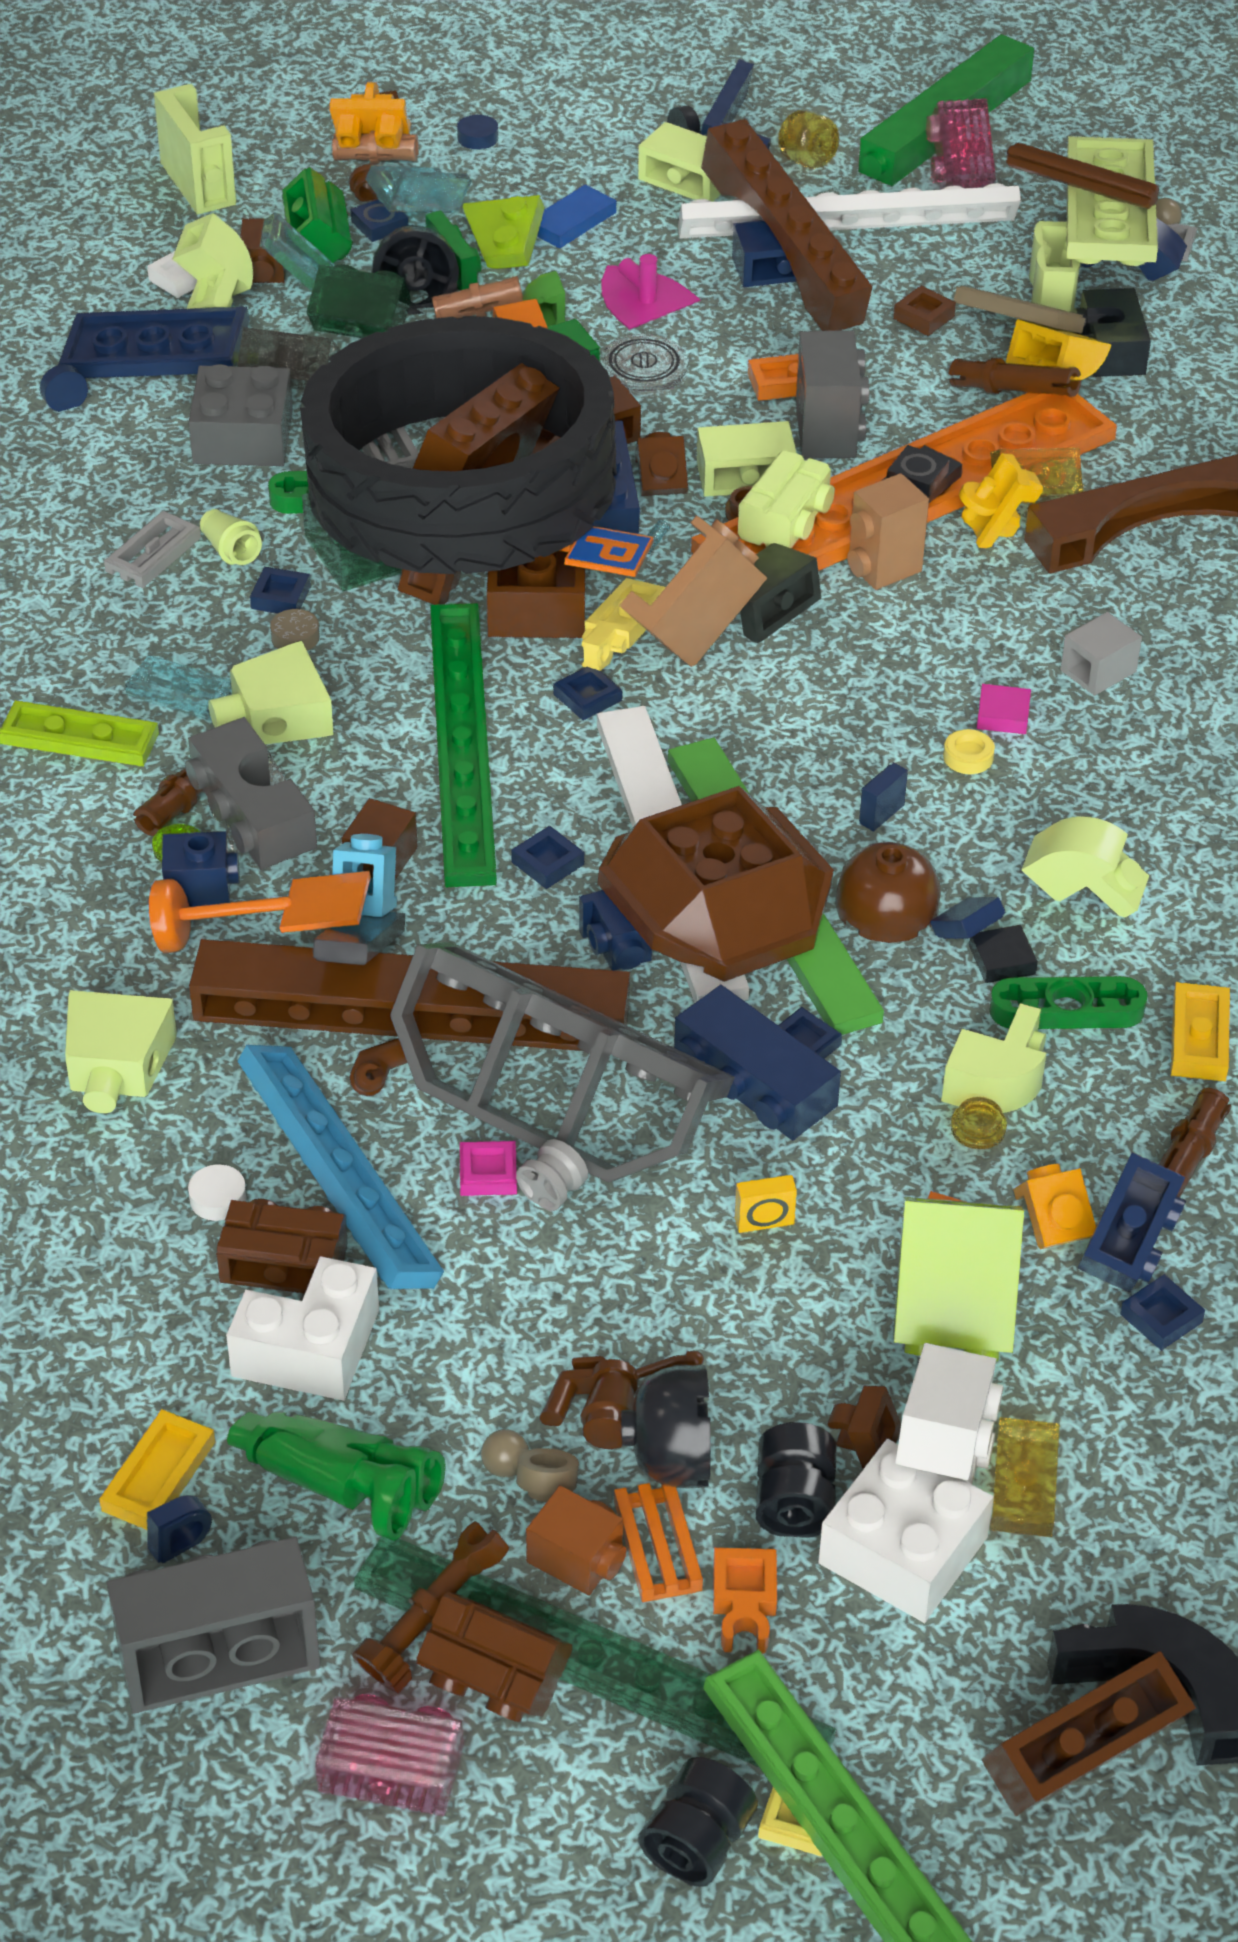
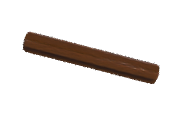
(1082, 175)

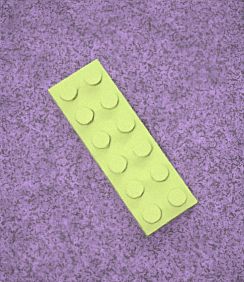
(1104, 226)

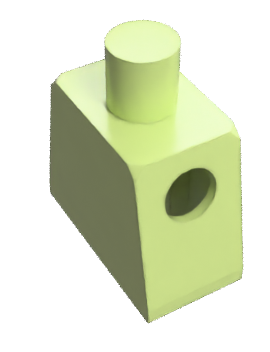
(277, 697)
(116, 1045)

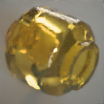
(808, 138)

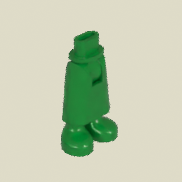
(344, 1465)

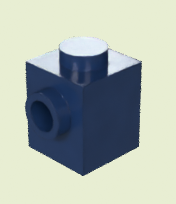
(201, 866)

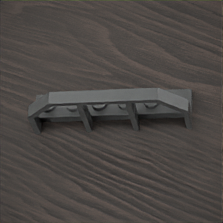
(552, 1014)

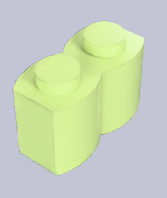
(1050, 271)

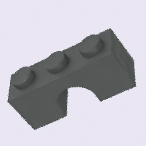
(234, 774)

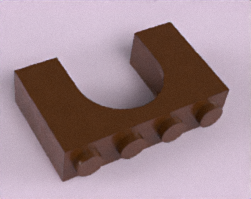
(492, 426)

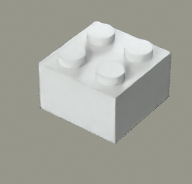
(905, 1532)

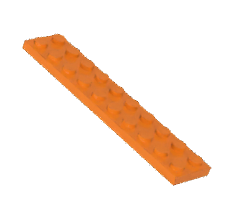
(1020, 423)

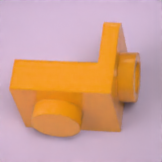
(1057, 1205)

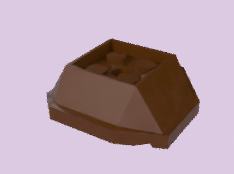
(719, 884)

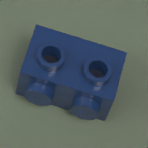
(1131, 1223)

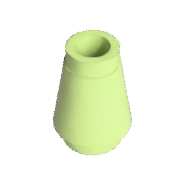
(231, 537)

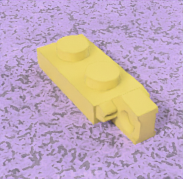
(612, 628)

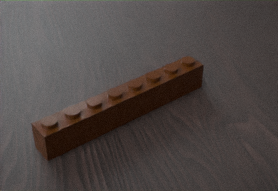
(295, 991)

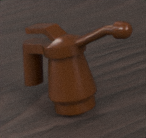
(610, 1390)

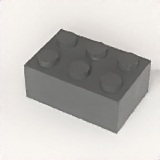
(214, 1624)

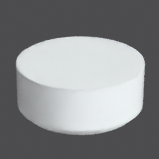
(213, 1190)

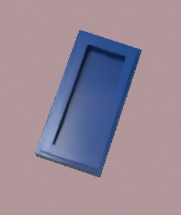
(575, 215)

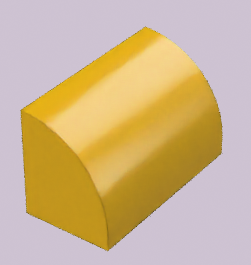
(1055, 347)

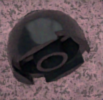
(421, 259)
(671, 1427)

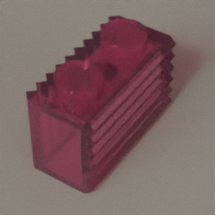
(961, 144)
(390, 1754)

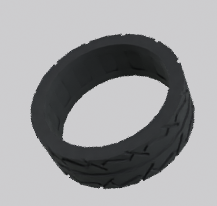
(467, 516)

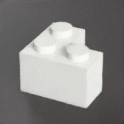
(311, 1341)
(947, 1413)

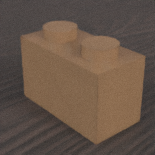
(888, 531)

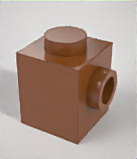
(576, 1540)

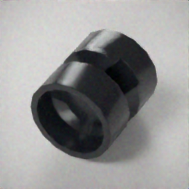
(795, 1479)
(698, 1821)

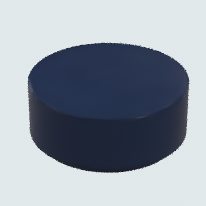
(477, 132)
(63, 388)

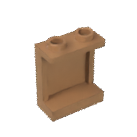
(701, 595)

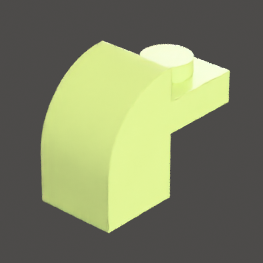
(216, 259)
(1087, 854)
(998, 1069)

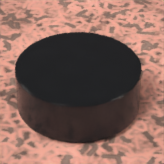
(685, 118)

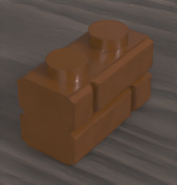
(277, 1244)
(492, 1656)

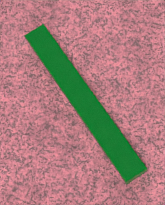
(462, 747)

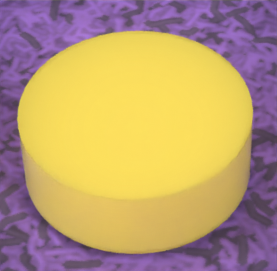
(969, 751)

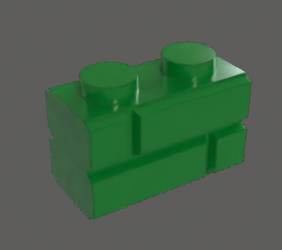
(318, 213)

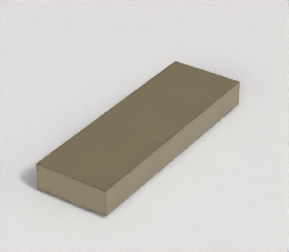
(1019, 309)

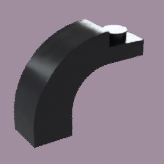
(1196, 1656)

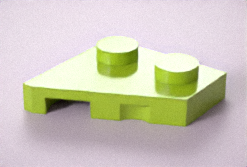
(506, 229)

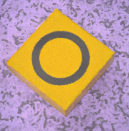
(765, 1203)

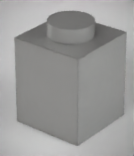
(1101, 653)

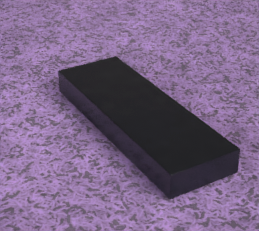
(359, 942)

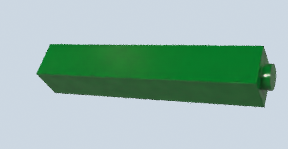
(901, 140)

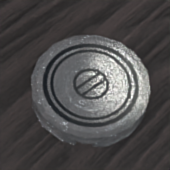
(646, 364)

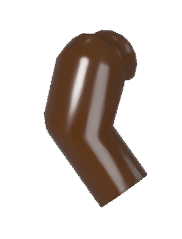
(373, 1067)

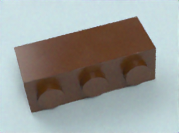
(1087, 1733)

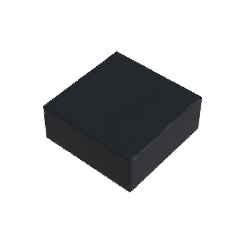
(1003, 953)

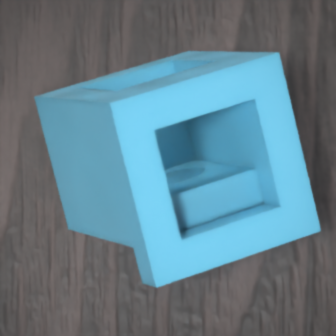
(369, 850)

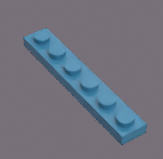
(340, 1168)

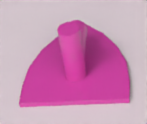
(640, 294)

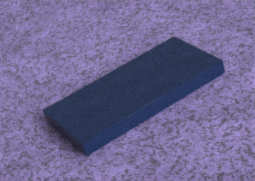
(154, 341)

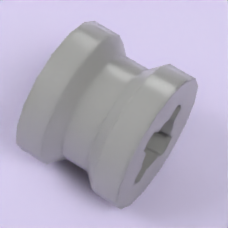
(552, 1174)

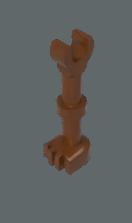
(383, 1658)

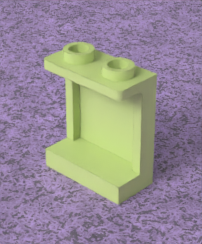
(194, 158)

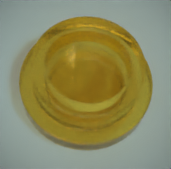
(978, 1123)

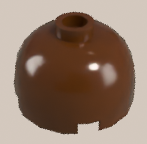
(888, 892)

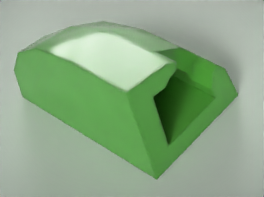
(550, 295)

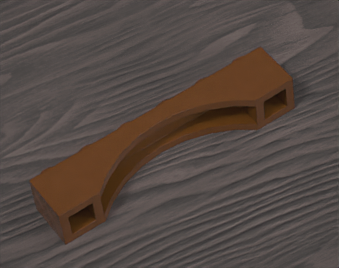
(827, 277)
(1079, 525)

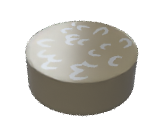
(295, 626)

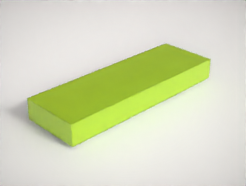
(79, 733)

